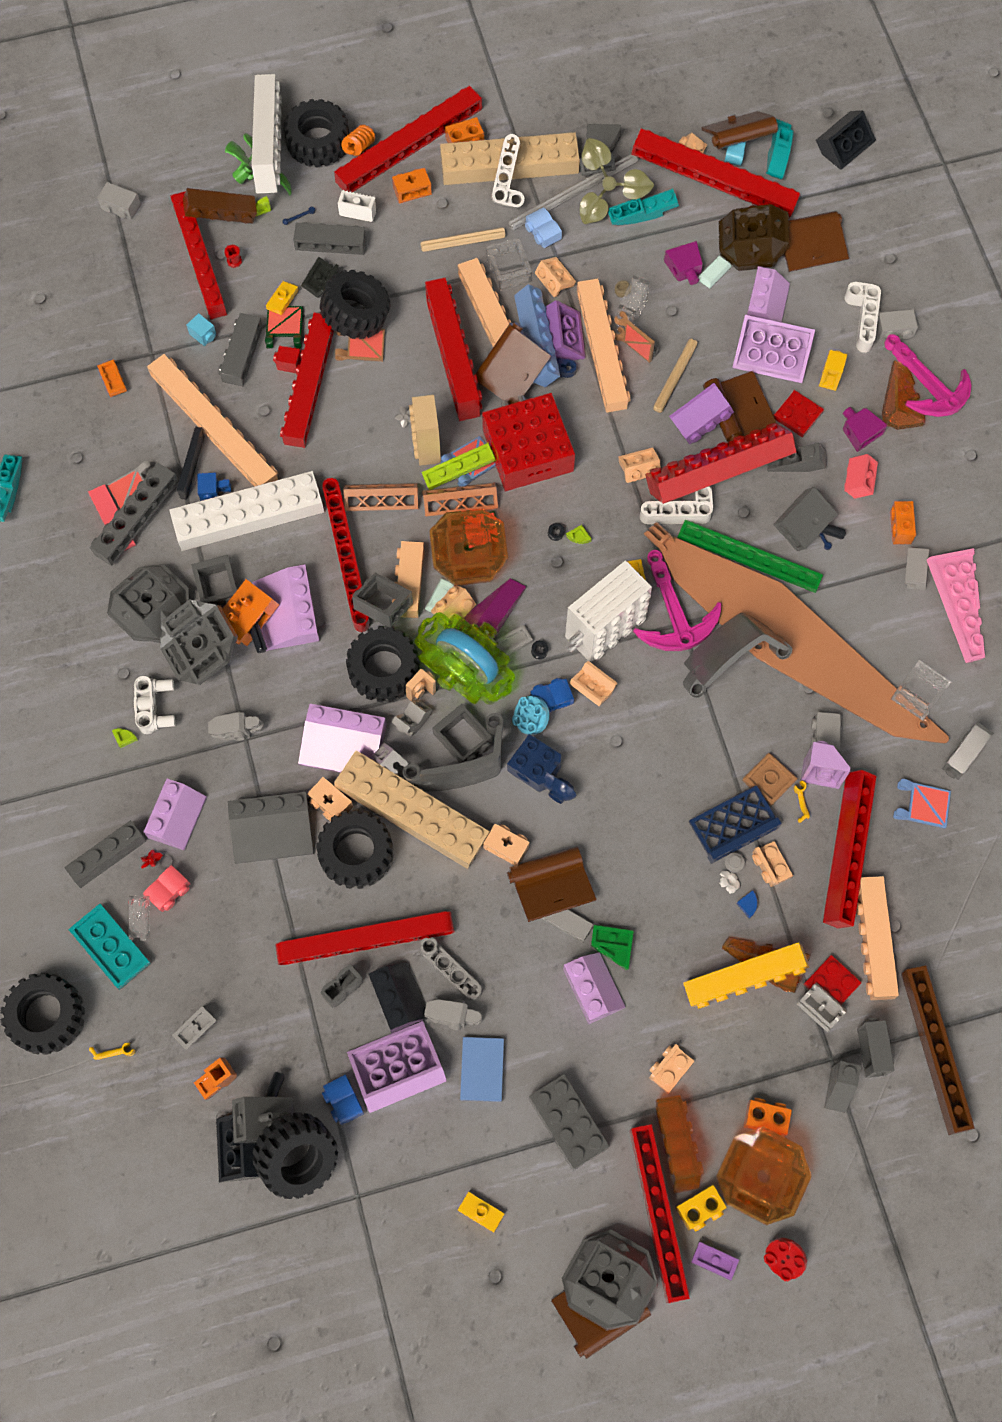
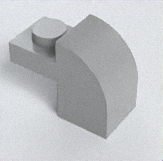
(412, 718)

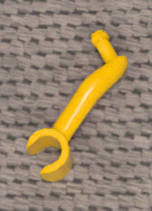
(802, 801)
(114, 1052)

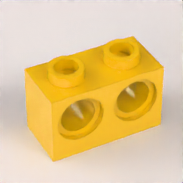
(833, 370)
(699, 1204)

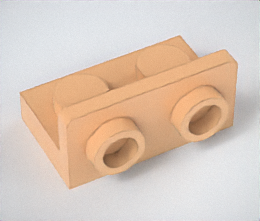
(554, 275)
(638, 464)
(418, 683)
(772, 864)
(671, 1068)

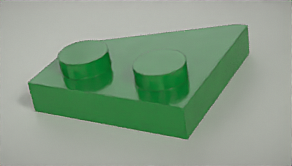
(613, 944)

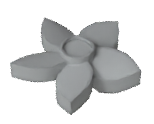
(404, 416)

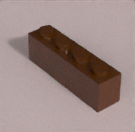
(219, 205)

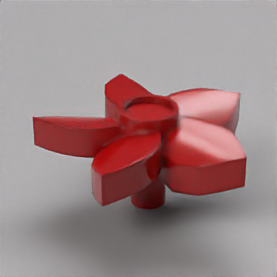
(151, 859)

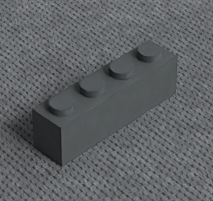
(329, 238)
(241, 349)
(105, 854)

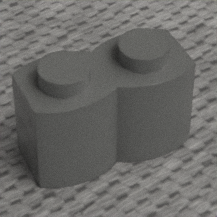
(345, 983)

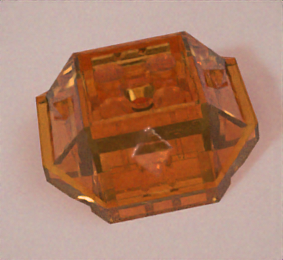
(471, 528)
(785, 1169)

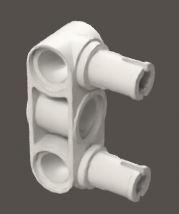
(146, 707)

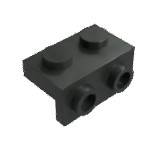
(318, 276)

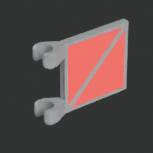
(127, 484)

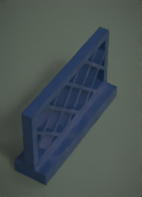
(742, 839)

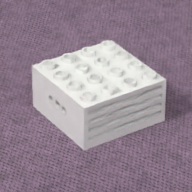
(607, 612)

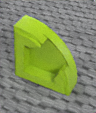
(263, 206)
(579, 535)
(124, 737)

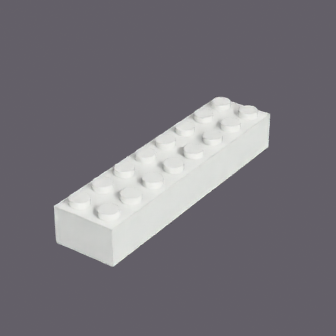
(266, 132)
(246, 511)

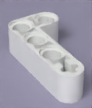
(508, 170)
(864, 298)
(676, 508)

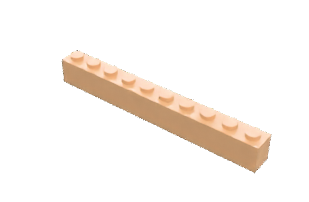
(214, 425)

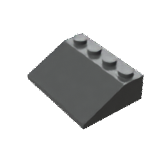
(270, 827)

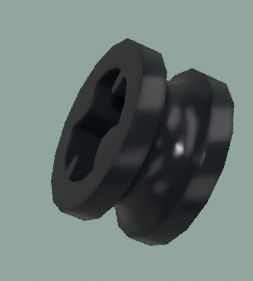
(556, 526)
(537, 655)

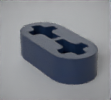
(563, 363)

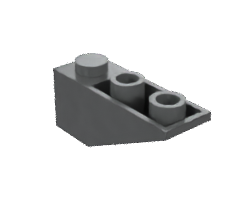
(806, 459)

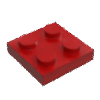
(798, 413)
(834, 980)

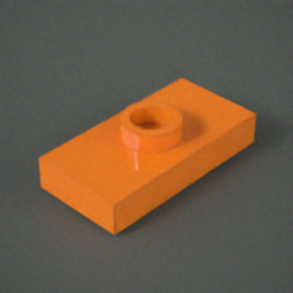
(112, 378)

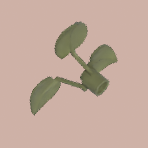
(635, 183)

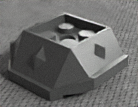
(143, 619)
(182, 639)
(615, 1302)

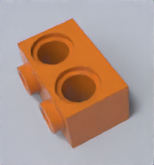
(464, 131)
(902, 522)
(767, 1119)

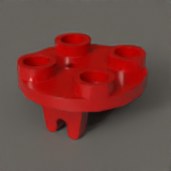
(778, 1251)

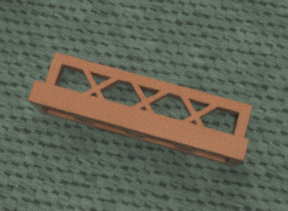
(381, 490)
(460, 492)

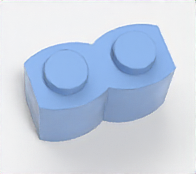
(543, 227)

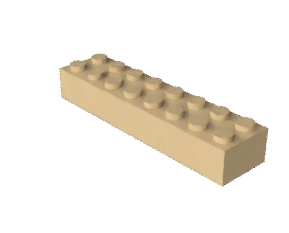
(535, 158)
(411, 809)

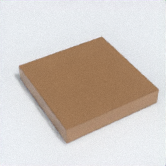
(771, 778)

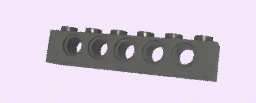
(134, 523)

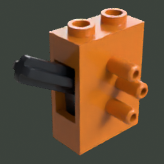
(248, 613)

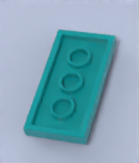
(109, 946)

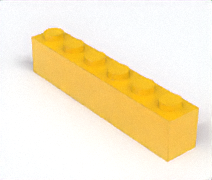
(746, 975)

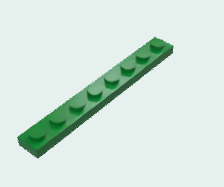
(750, 556)

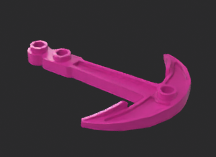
(947, 401)
(680, 626)

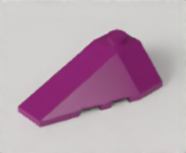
(497, 606)

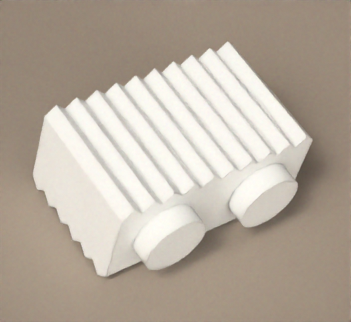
(357, 206)

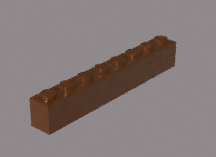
(937, 1050)

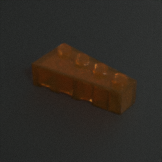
(678, 1143)

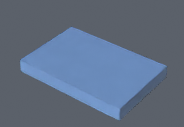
(482, 1069)

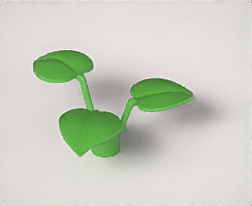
(244, 170)

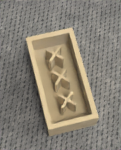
(425, 430)

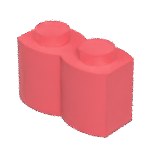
(167, 889)

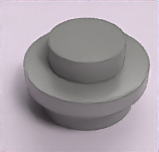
(734, 862)

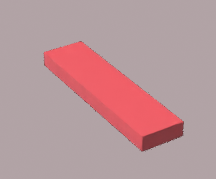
(105, 506)

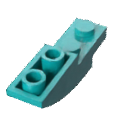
(779, 150)
(643, 210)
(9, 482)

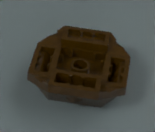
(759, 248)

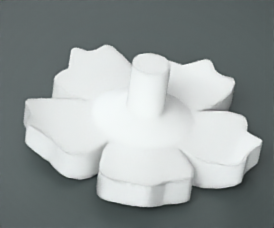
(729, 880)

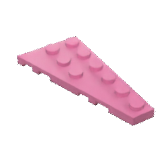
(960, 597)

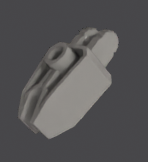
(234, 726)
(452, 1014)

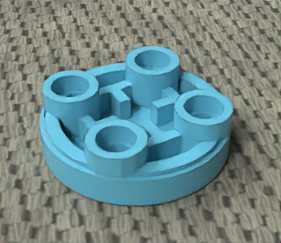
(531, 715)

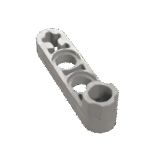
(451, 969)

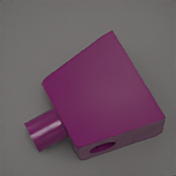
(684, 262)
(862, 427)

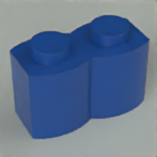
(556, 695)
(343, 1100)

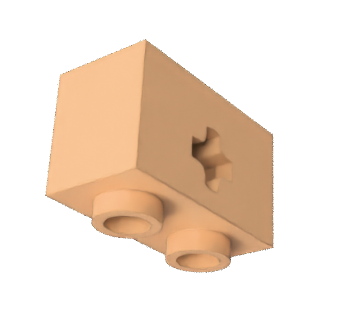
(326, 791)
(512, 853)

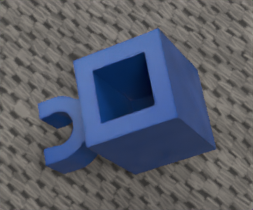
(210, 486)

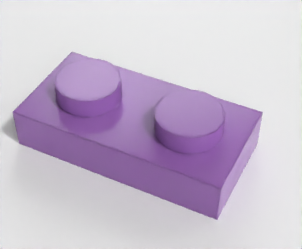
(714, 1261)

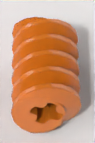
(358, 140)

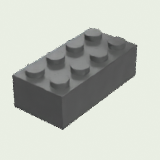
(568, 1122)

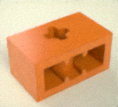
(411, 185)

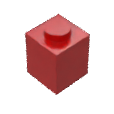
(287, 359)

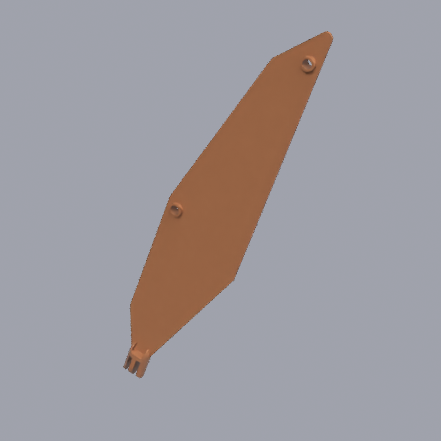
(818, 653)

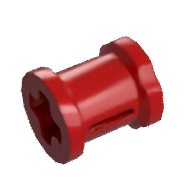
(233, 256)

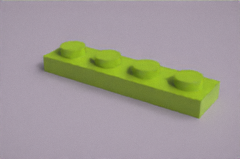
(458, 466)

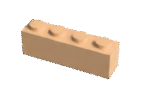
(410, 573)

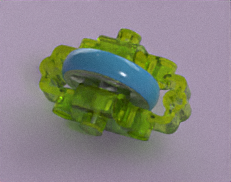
(465, 657)

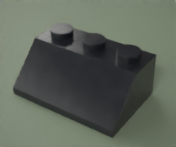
(846, 139)
(398, 996)
(234, 1159)

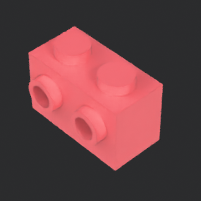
(861, 476)

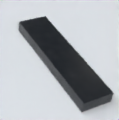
(190, 463)

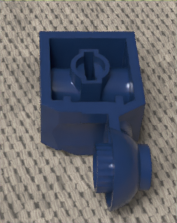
(538, 767)

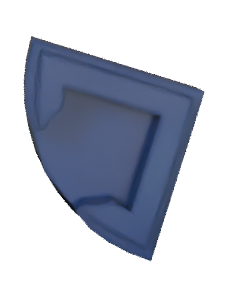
(748, 904)

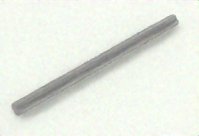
(573, 191)

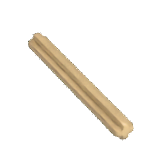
(462, 239)
(675, 375)

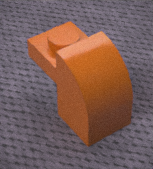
(216, 1077)

